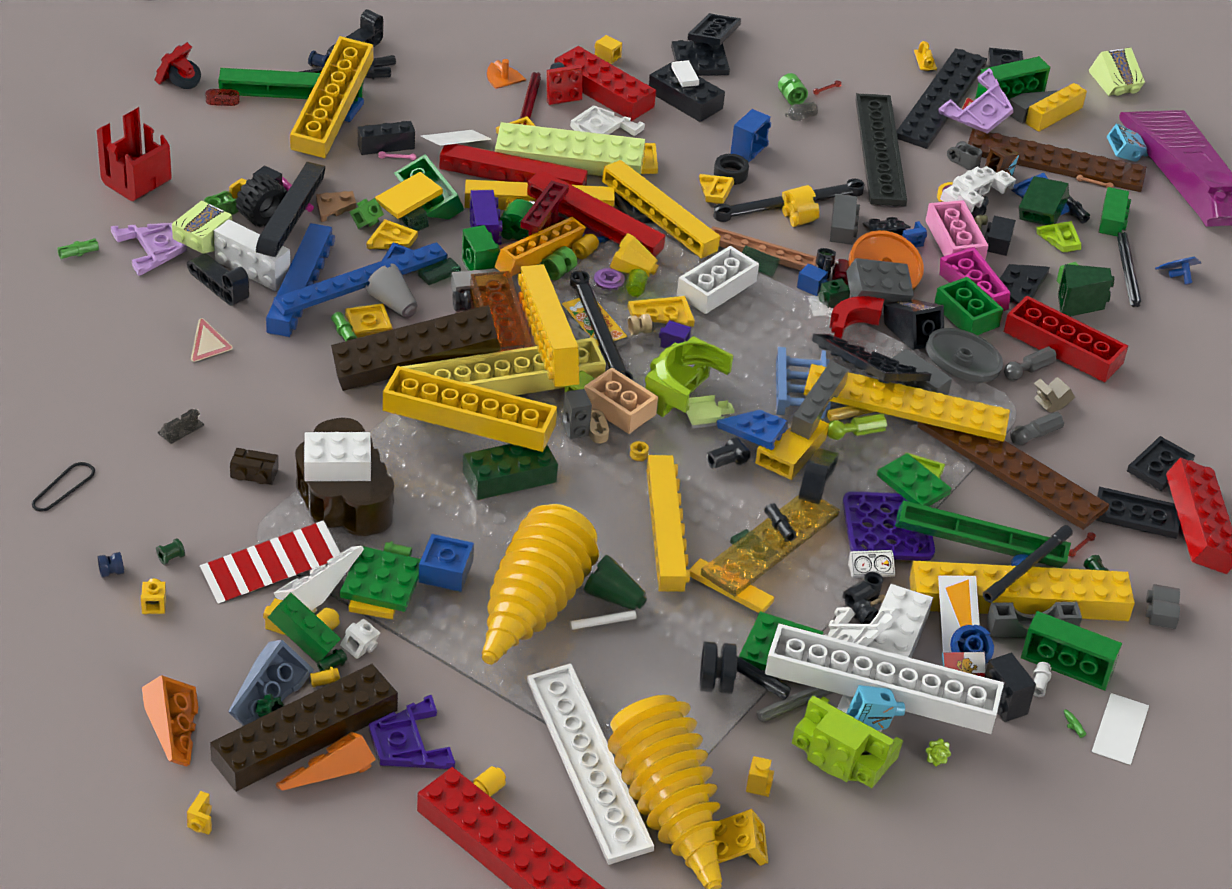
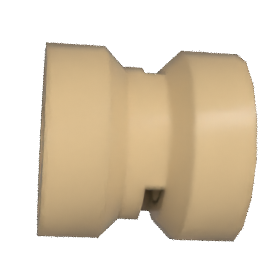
(639, 324)

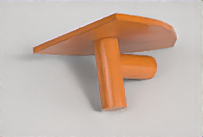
(501, 75)

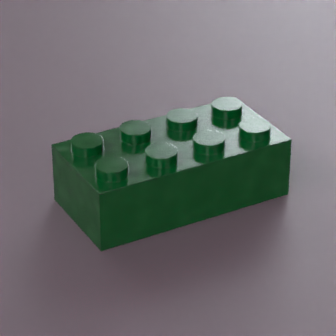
(508, 470)

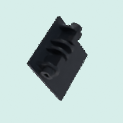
(891, 224)

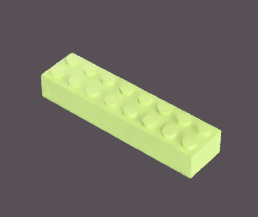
(570, 147)

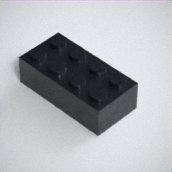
(694, 101)

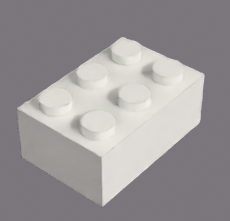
(337, 456)

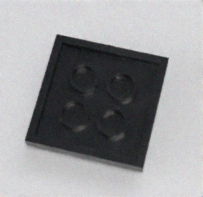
(703, 58)

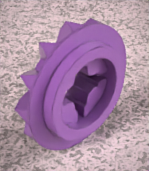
(609, 279)

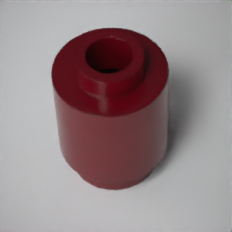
(839, 270)

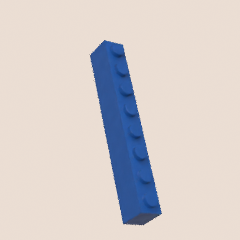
(301, 273)

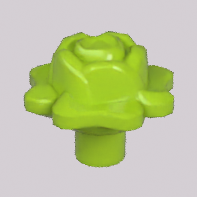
(938, 752)

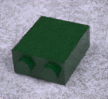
(1044, 201)

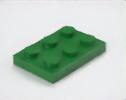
(913, 481)

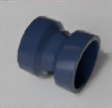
(110, 564)

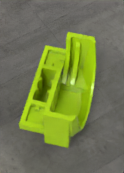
(675, 380)
(837, 743)

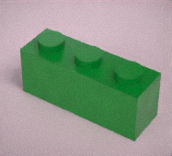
(1115, 212)
(304, 627)

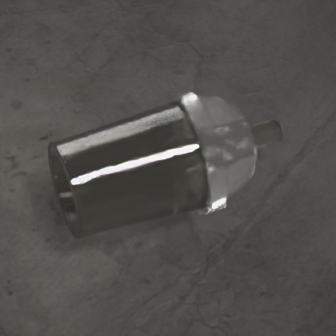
(801, 111)

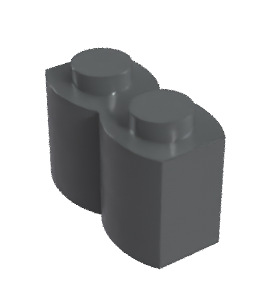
(1163, 606)

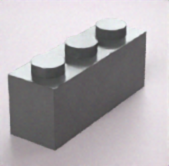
(844, 219)
(939, 380)

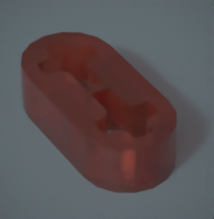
(222, 97)

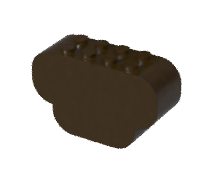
(357, 506)

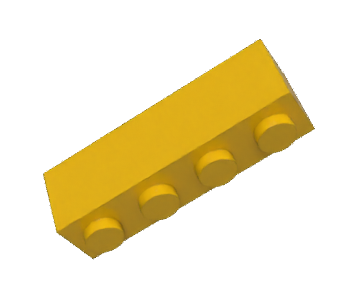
(1056, 107)

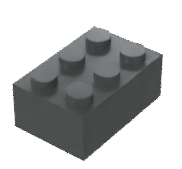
(880, 280)

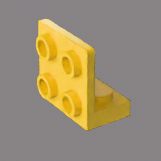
(742, 835)

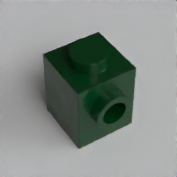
(833, 292)

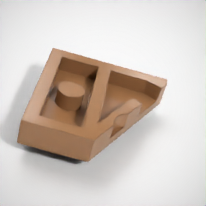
(335, 203)

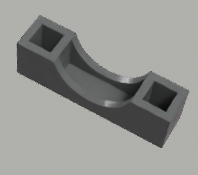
(811, 410)
(1006, 621)

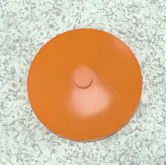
(889, 248)

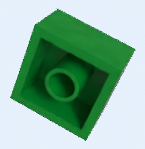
(479, 249)

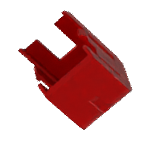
(124, 165)

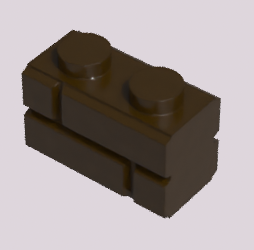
(254, 466)

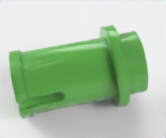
(398, 549)

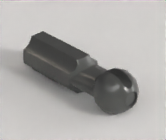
(1031, 363)
(1037, 428)

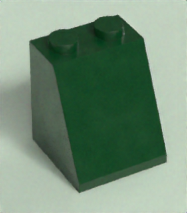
(1084, 289)

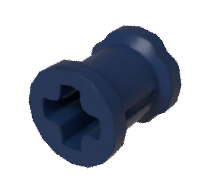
(317, 59)

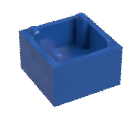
(751, 134)
(446, 562)

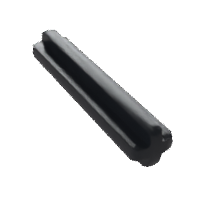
(762, 679)

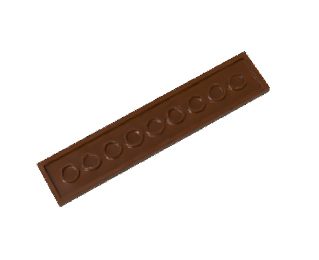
(1064, 160)
(1024, 474)

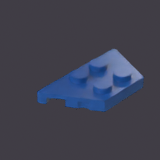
(755, 427)

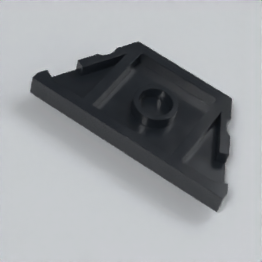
(1023, 280)

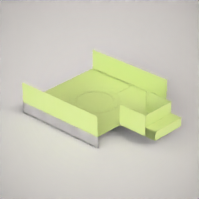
(705, 412)

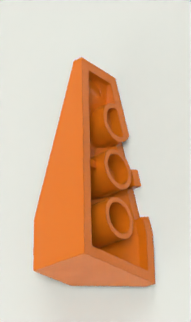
(343, 758)

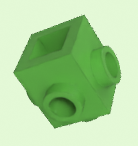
(366, 213)

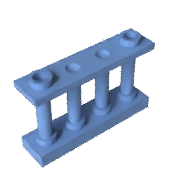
(783, 375)

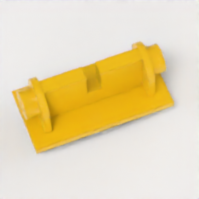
(925, 57)

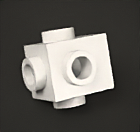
(360, 638)

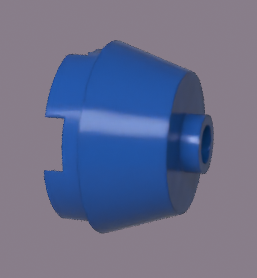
(972, 639)

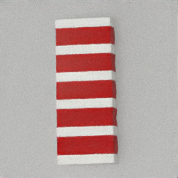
(270, 561)

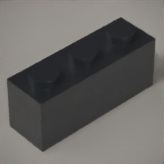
(386, 137)

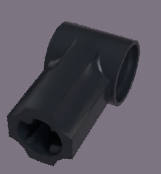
(732, 452)
(867, 589)

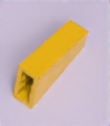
(791, 451)

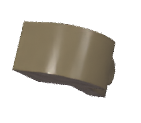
(1053, 396)

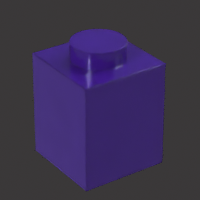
(673, 333)

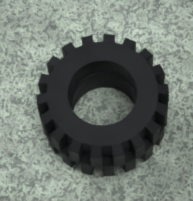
(260, 199)

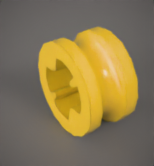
(636, 447)

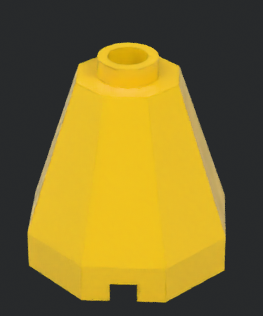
(633, 256)

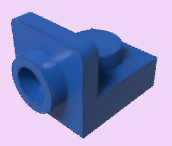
(916, 235)

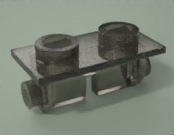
(181, 427)

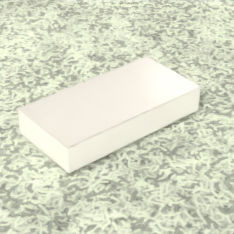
(685, 73)

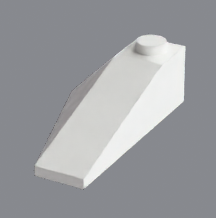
(322, 580)

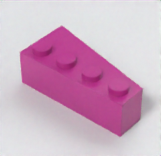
(972, 265)

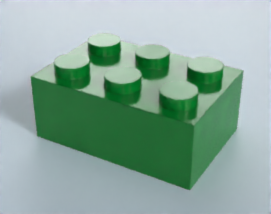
(969, 306)

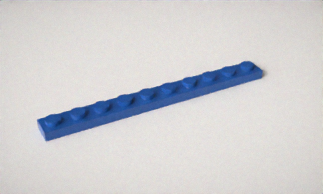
(356, 279)

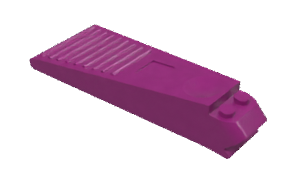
(1186, 161)

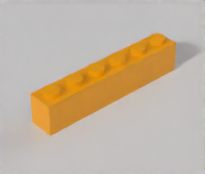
(539, 245)

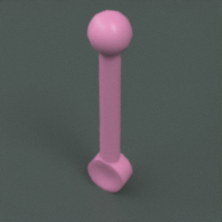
(382, 155)

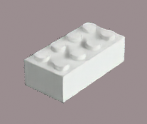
(237, 248)
(718, 279)

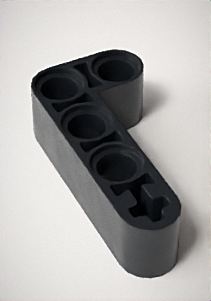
(370, 29)
(228, 285)
(816, 474)

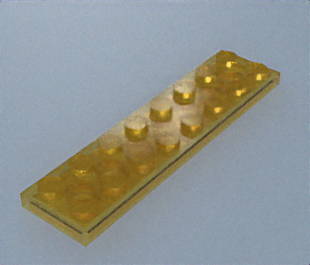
(766, 547)

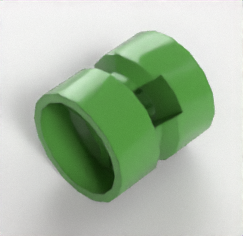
(792, 89)
(560, 262)

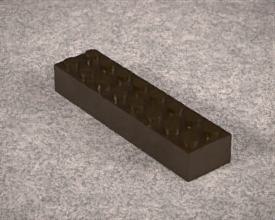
(443, 338)
(303, 727)

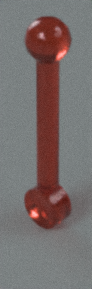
(816, 91)
(1090, 537)

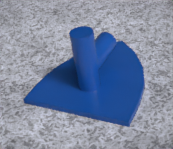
(1185, 270)

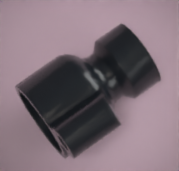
(825, 259)

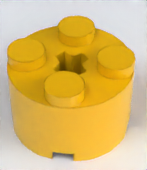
(800, 205)

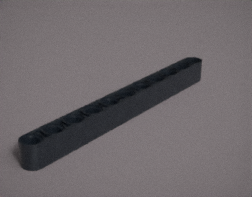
(290, 209)

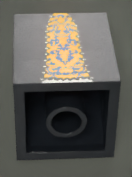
(914, 321)

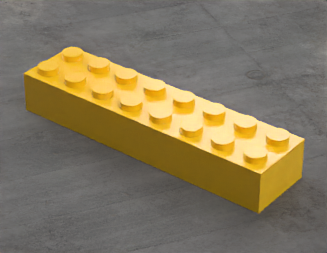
(331, 97)
(469, 408)

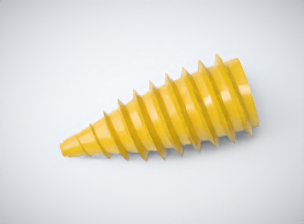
(538, 575)
(666, 777)

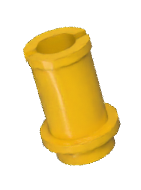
(324, 677)

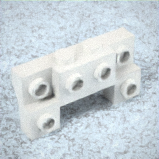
(977, 183)

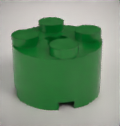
(512, 219)

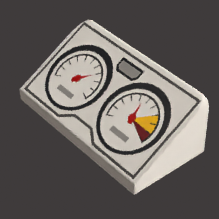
(871, 561)

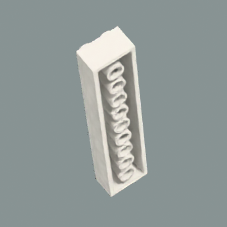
(904, 632)
(922, 686)

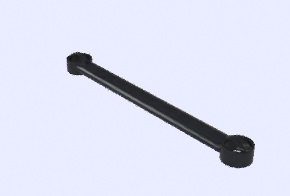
(776, 202)
(597, 321)

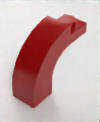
(855, 310)

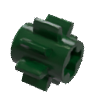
(268, 705)

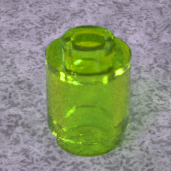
(636, 282)

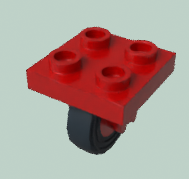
(179, 69)
(564, 83)

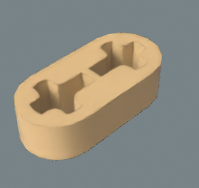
(601, 426)

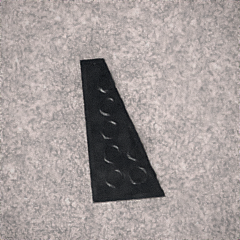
(874, 363)

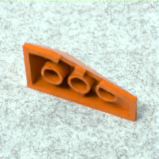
(172, 712)

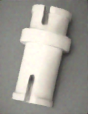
(1041, 677)

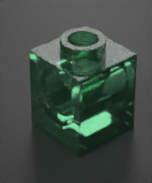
(416, 219)

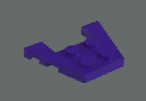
(399, 741)

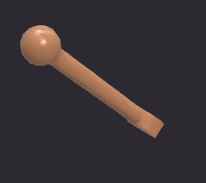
(1080, 178)

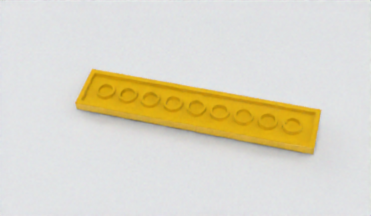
(918, 405)

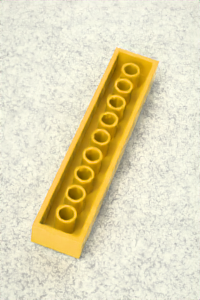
(549, 326)
(1097, 592)

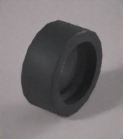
(732, 161)

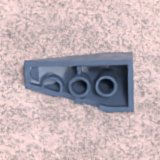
(274, 672)

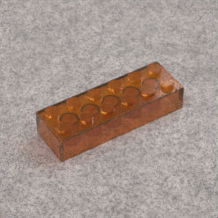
(499, 293)

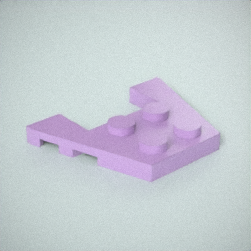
(986, 110)
(155, 240)

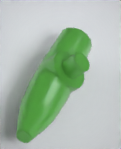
(1074, 723)

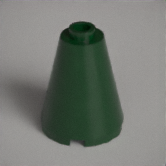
(615, 585)

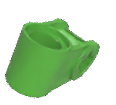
(222, 202)

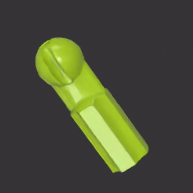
(858, 425)

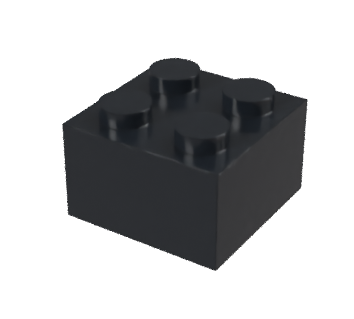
(1017, 686)

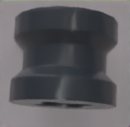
(461, 300)
(864, 611)

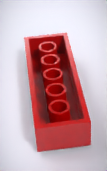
(610, 84)
(1071, 339)
(1202, 514)

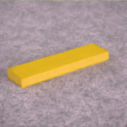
(749, 597)

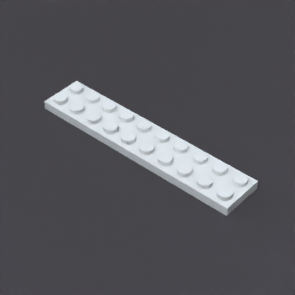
(590, 764)

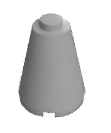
(391, 289)

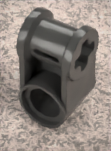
(965, 154)

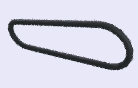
(69, 492)

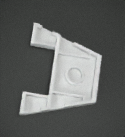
(604, 122)
(860, 633)

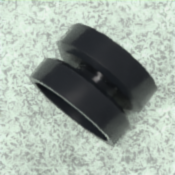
(718, 667)

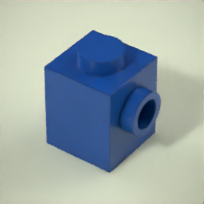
(811, 278)

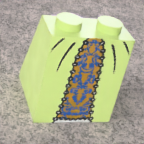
(1117, 72)
(198, 226)

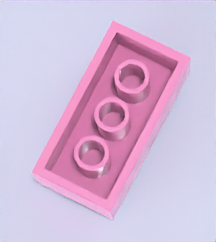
(955, 228)

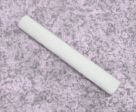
(601, 620)

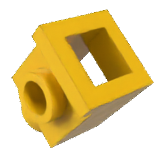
(153, 591)
(760, 777)

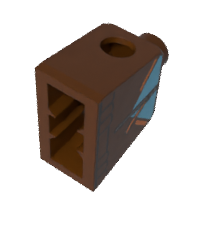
(1002, 159)

